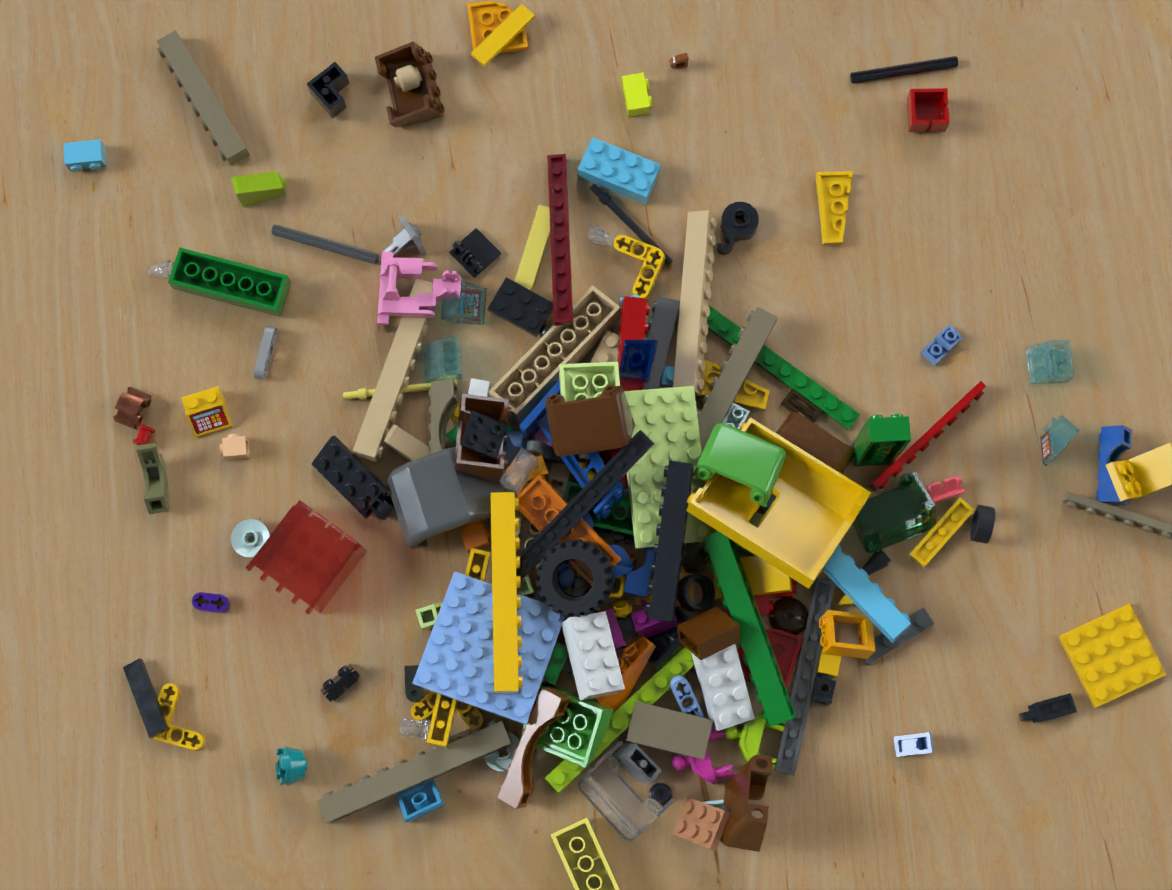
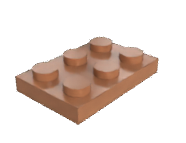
(701, 824)

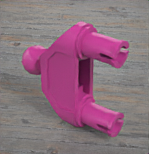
(703, 767)

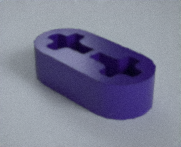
(211, 598)

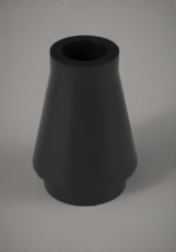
(876, 562)

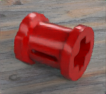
(143, 435)

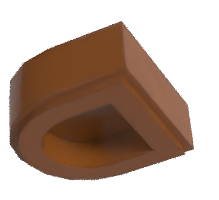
(679, 61)

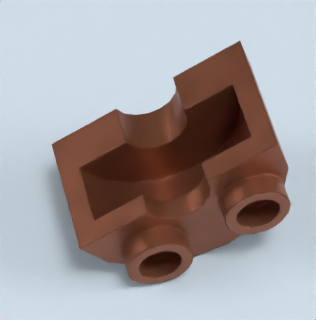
(130, 407)

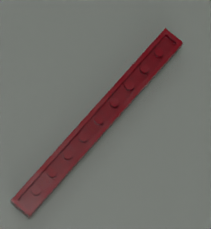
(560, 240)

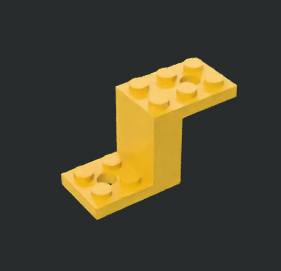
(1142, 474)

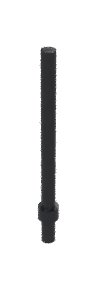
(606, 200)

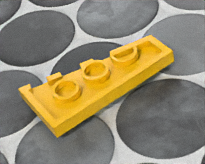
(833, 196)
(748, 395)

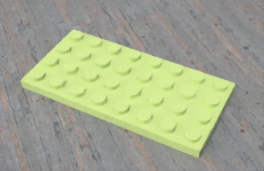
(672, 424)

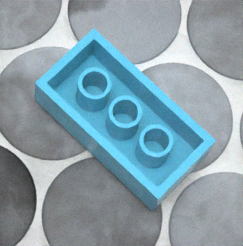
(619, 170)

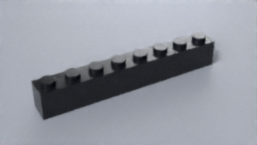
(670, 542)

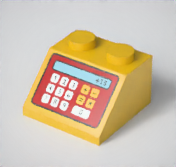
(207, 411)

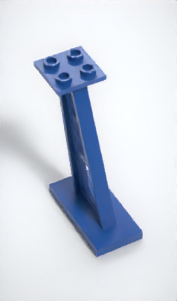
(538, 420)

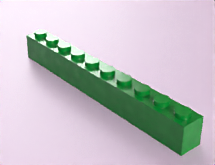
(753, 636)

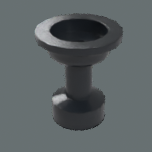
(661, 793)

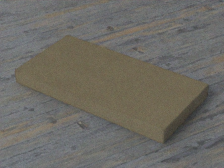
(669, 730)

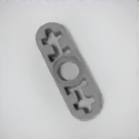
(265, 352)

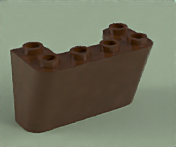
(419, 103)
(469, 460)
(749, 782)

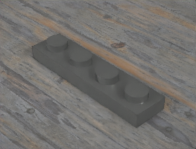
(919, 622)

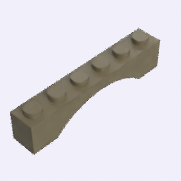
(444, 400)

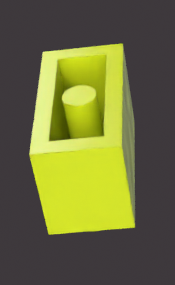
(636, 94)

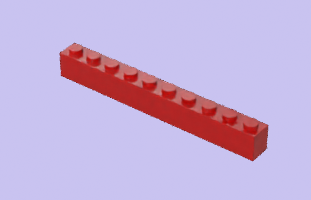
(631, 328)

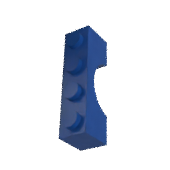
(1113, 443)
(638, 581)

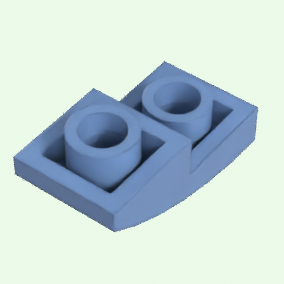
(941, 345)

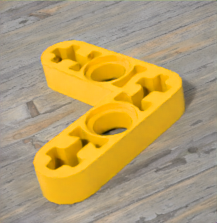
(646, 257)
(467, 720)
(167, 735)

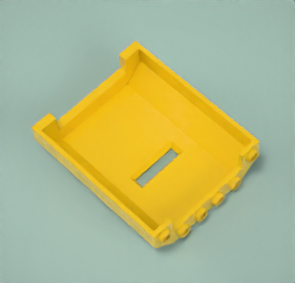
(802, 524)

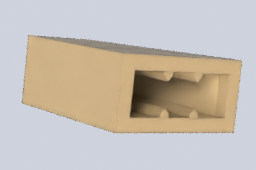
(405, 444)

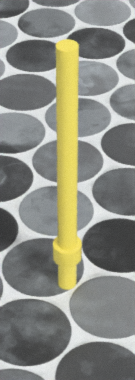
(362, 393)

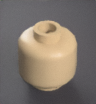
(407, 78)

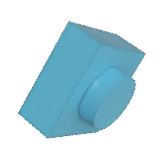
(668, 376)

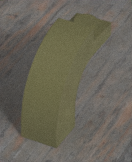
(155, 478)

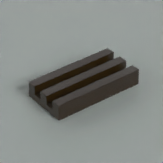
(788, 398)

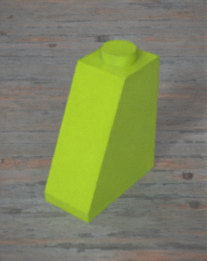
(258, 187)

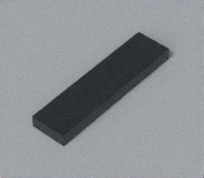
(145, 698)

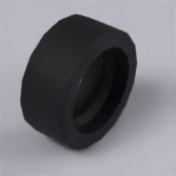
(982, 524)
(707, 588)

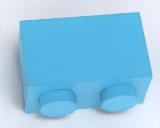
(84, 155)

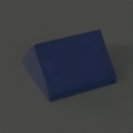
(638, 360)

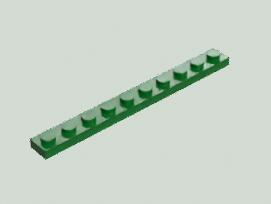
(786, 373)

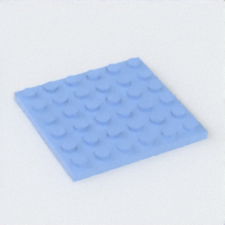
(461, 649)

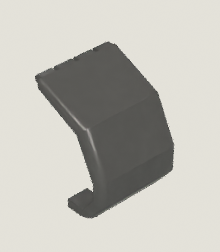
(437, 498)

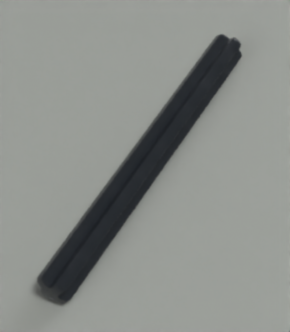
(904, 69)

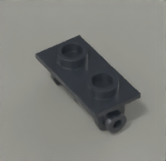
(333, 686)

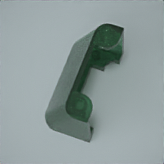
(896, 514)

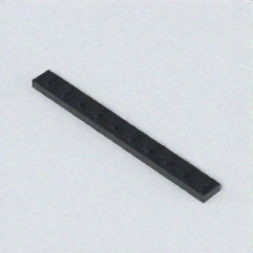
(583, 502)

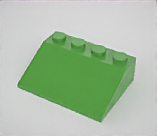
(577, 732)

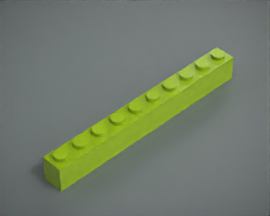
(620, 719)

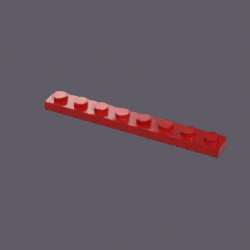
(922, 443)

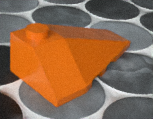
(631, 665)

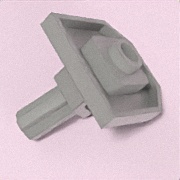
(406, 238)

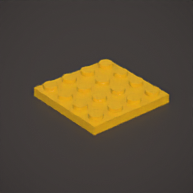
(1112, 655)

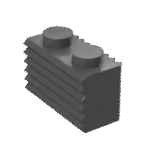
(638, 763)

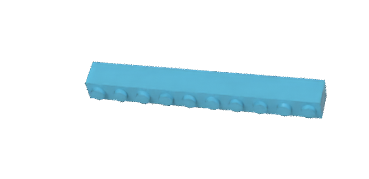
(863, 592)

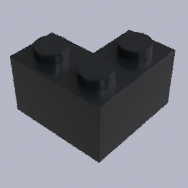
(326, 88)

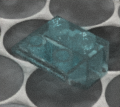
(443, 359)
(1050, 362)

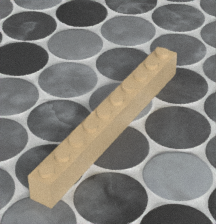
(695, 300)
(392, 381)

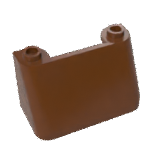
(590, 422)
(816, 441)

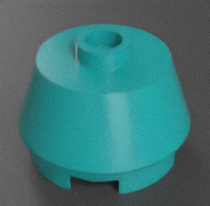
(290, 765)

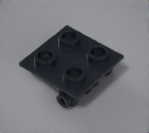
(475, 252)
(483, 435)

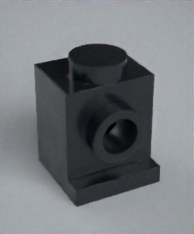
(820, 696)

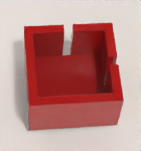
(928, 110)

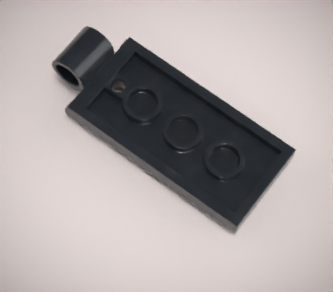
(353, 480)

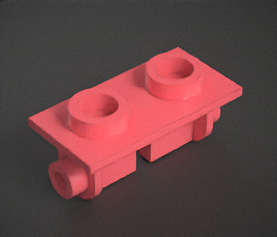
(951, 488)

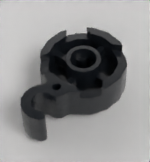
(735, 231)

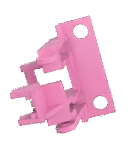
(424, 303)

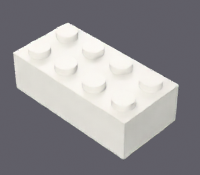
(592, 656)
(724, 688)

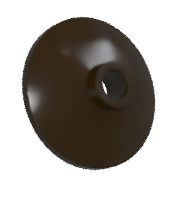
(789, 605)

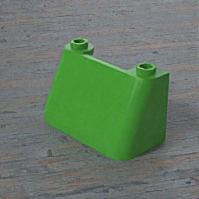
(742, 460)

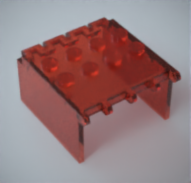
(308, 557)

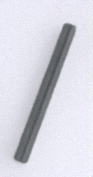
(325, 244)

